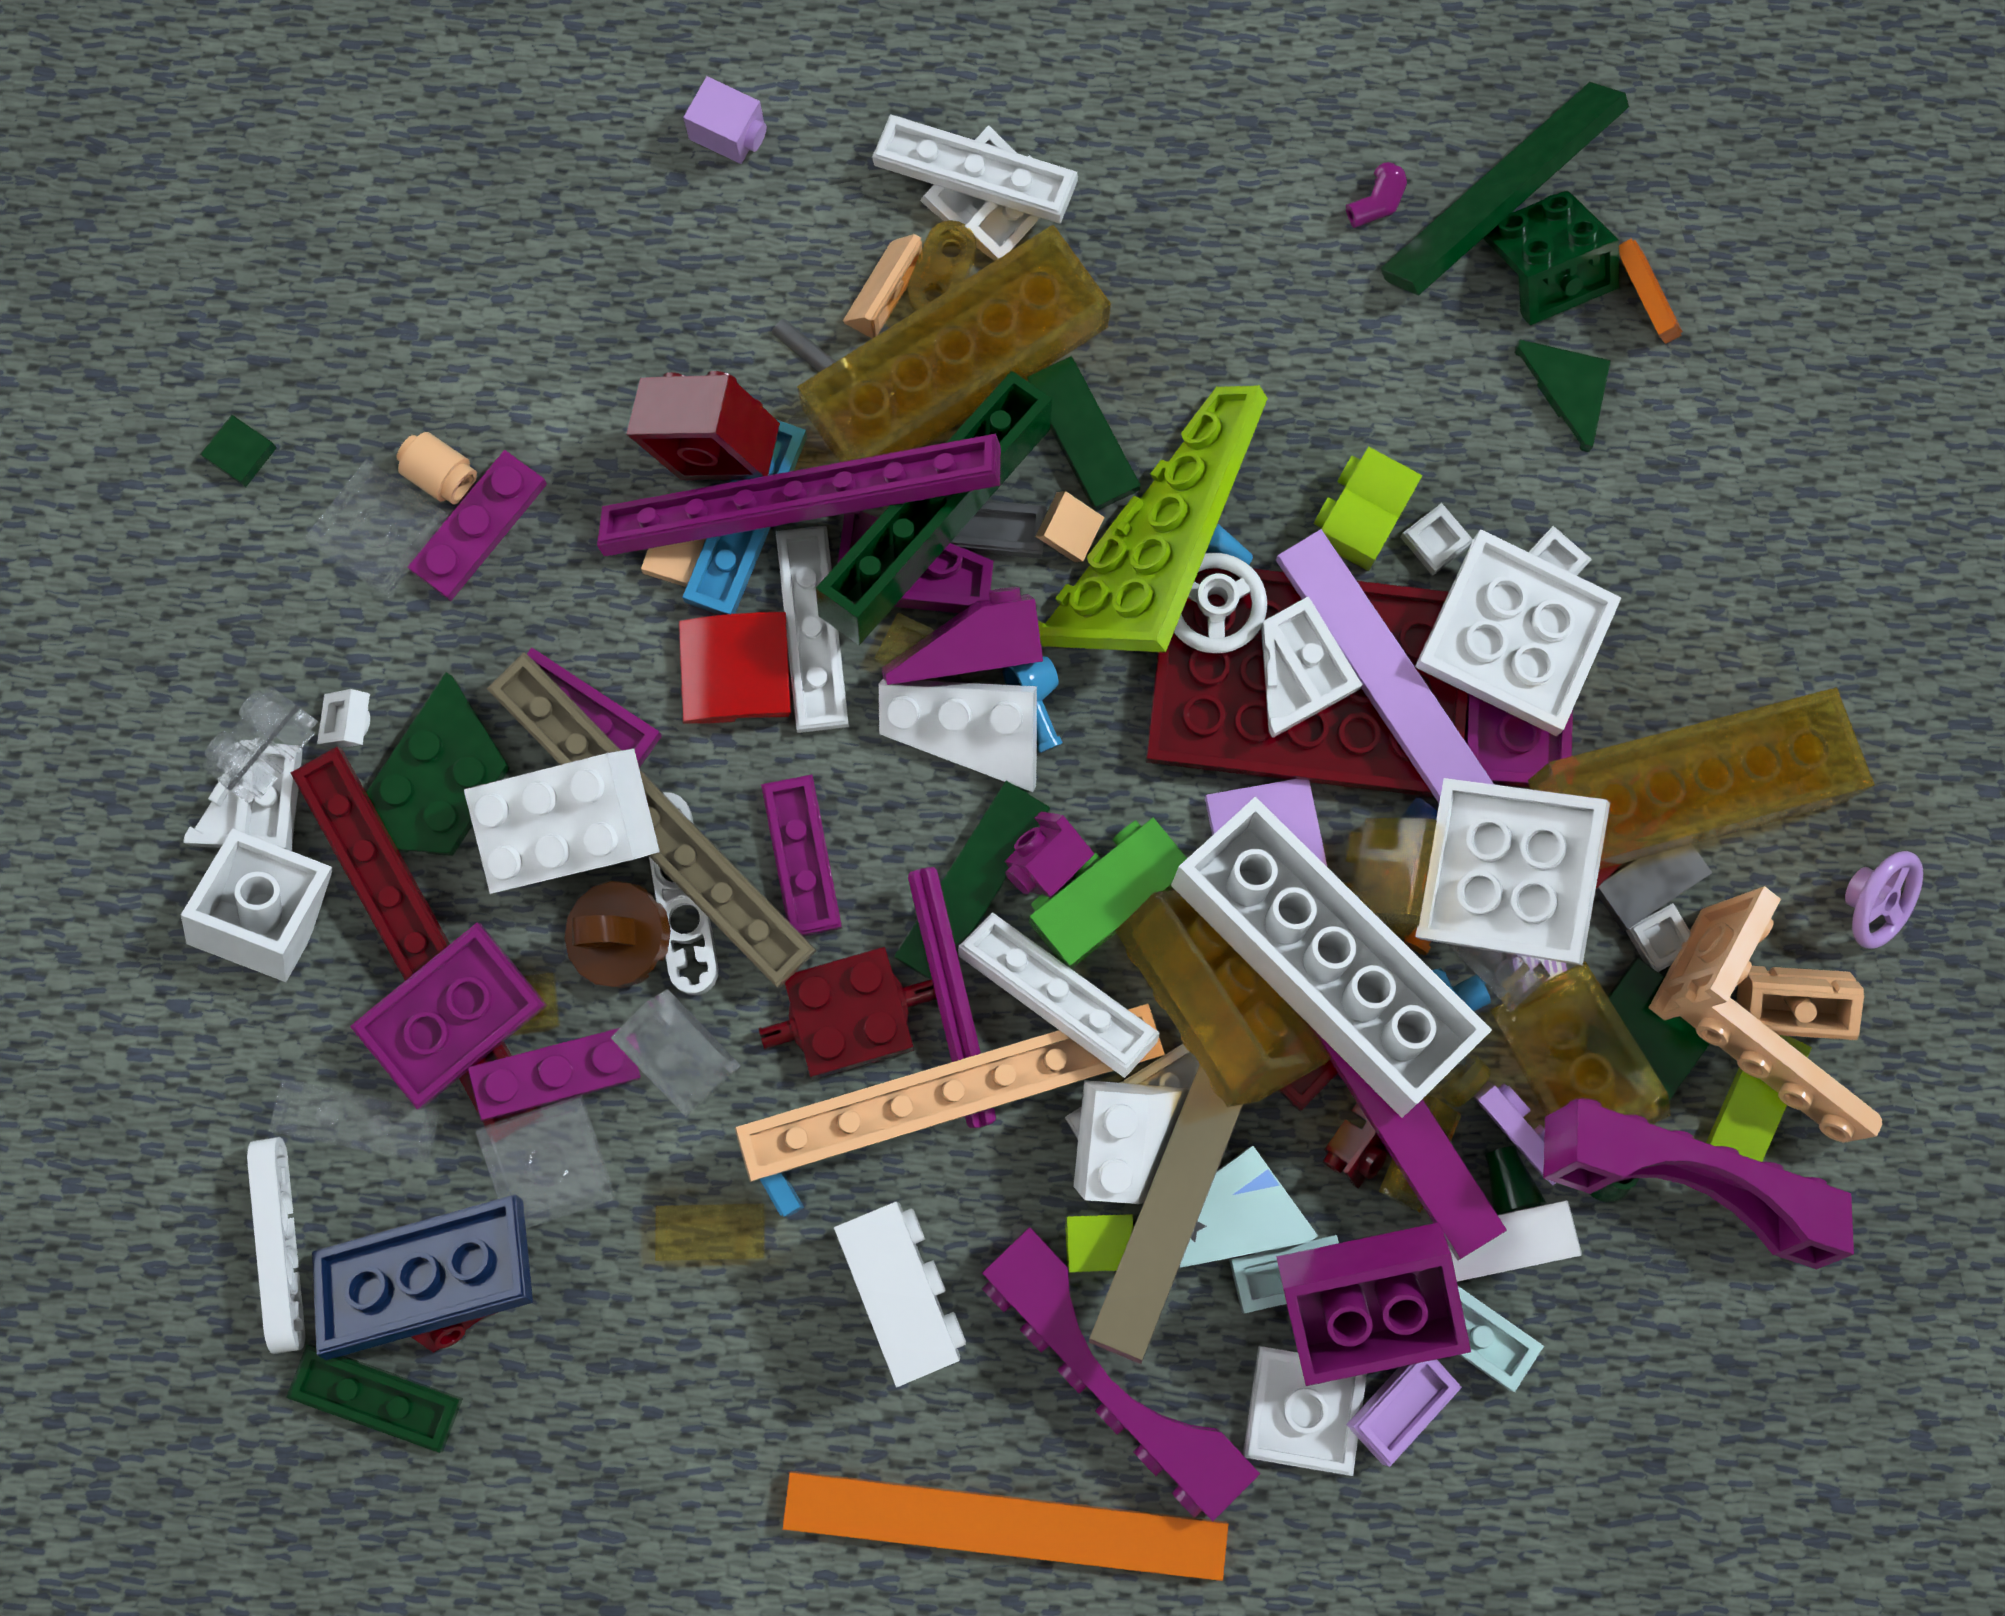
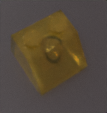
(1392, 868)

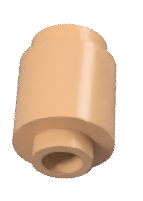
(436, 468)

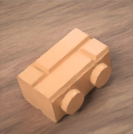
(1804, 1001)

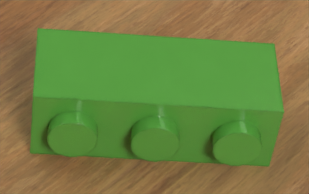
(1106, 892)

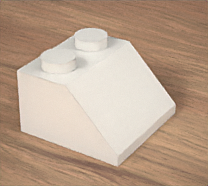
(256, 905)
(1123, 1138)

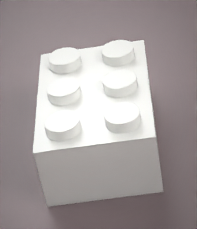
(561, 820)
(900, 1292)

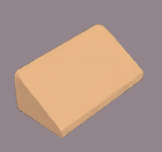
(884, 286)

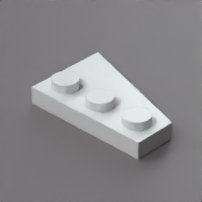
(966, 723)

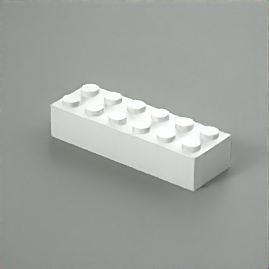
(1329, 956)

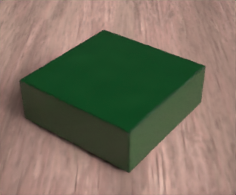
(238, 450)

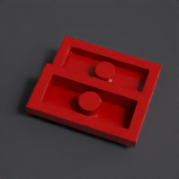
(734, 667)

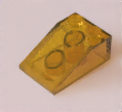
(1579, 1048)

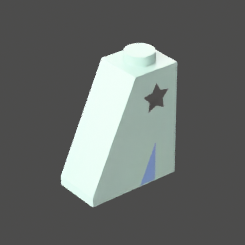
(1245, 1214)

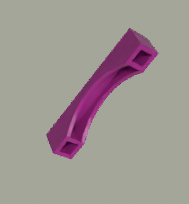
(1788, 1212)
(1196, 1457)

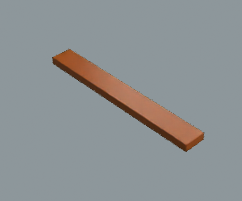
(1006, 1525)

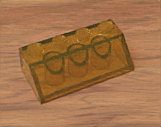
(1220, 1005)

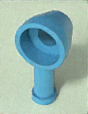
(1046, 679)

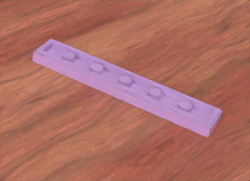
(1381, 665)

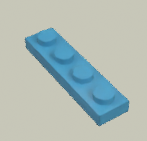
(730, 559)

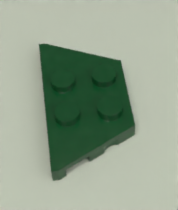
(426, 775)

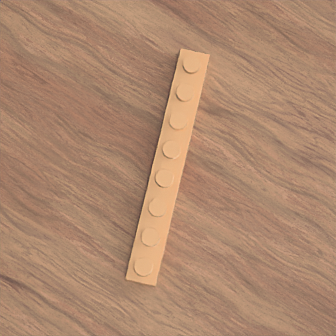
(920, 1101)

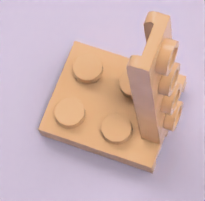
(1700, 992)

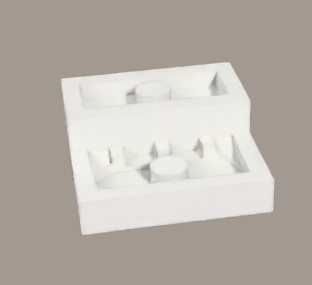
(994, 225)

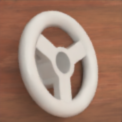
(1231, 592)

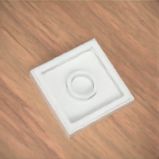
(1298, 1421)

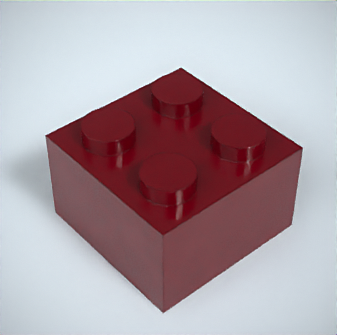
(703, 427)

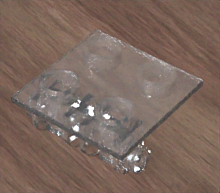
(262, 718)

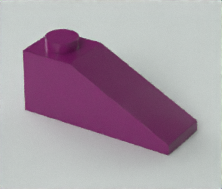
(978, 639)

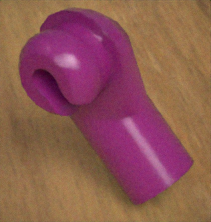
(1384, 197)

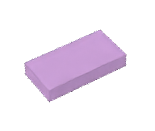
(1403, 1409)

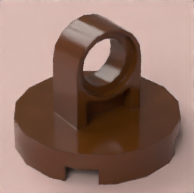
(617, 934)

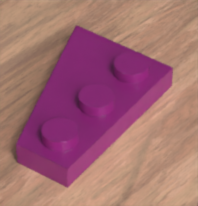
(947, 585)

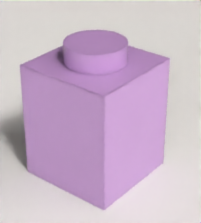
(725, 120)

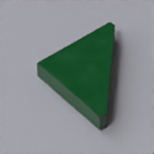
(1570, 384)

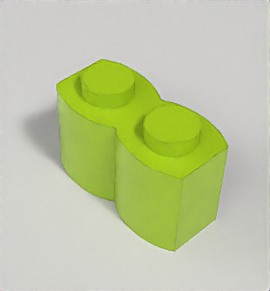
(1368, 506)

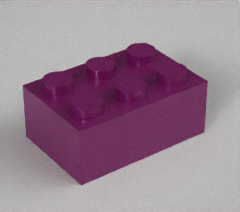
(1374, 1304)

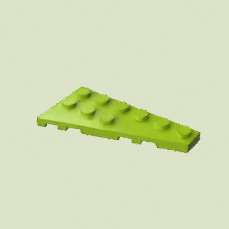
(1158, 541)

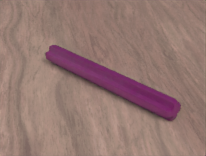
(946, 974)

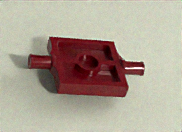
(848, 1013)

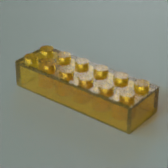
(956, 351)
(1717, 775)

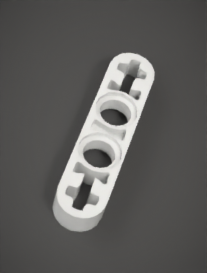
(671, 898)
(275, 1245)

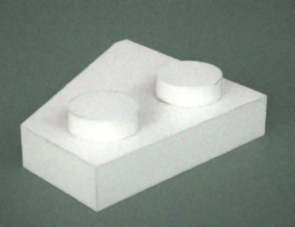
(1302, 667)
(264, 818)

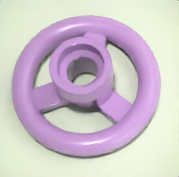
(1879, 893)

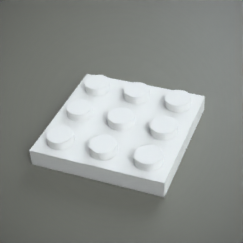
(1518, 632)
(1513, 870)

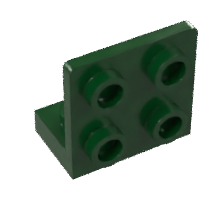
(1558, 254)

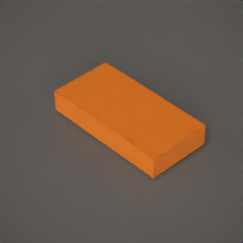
(1649, 291)

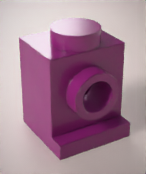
(1047, 856)

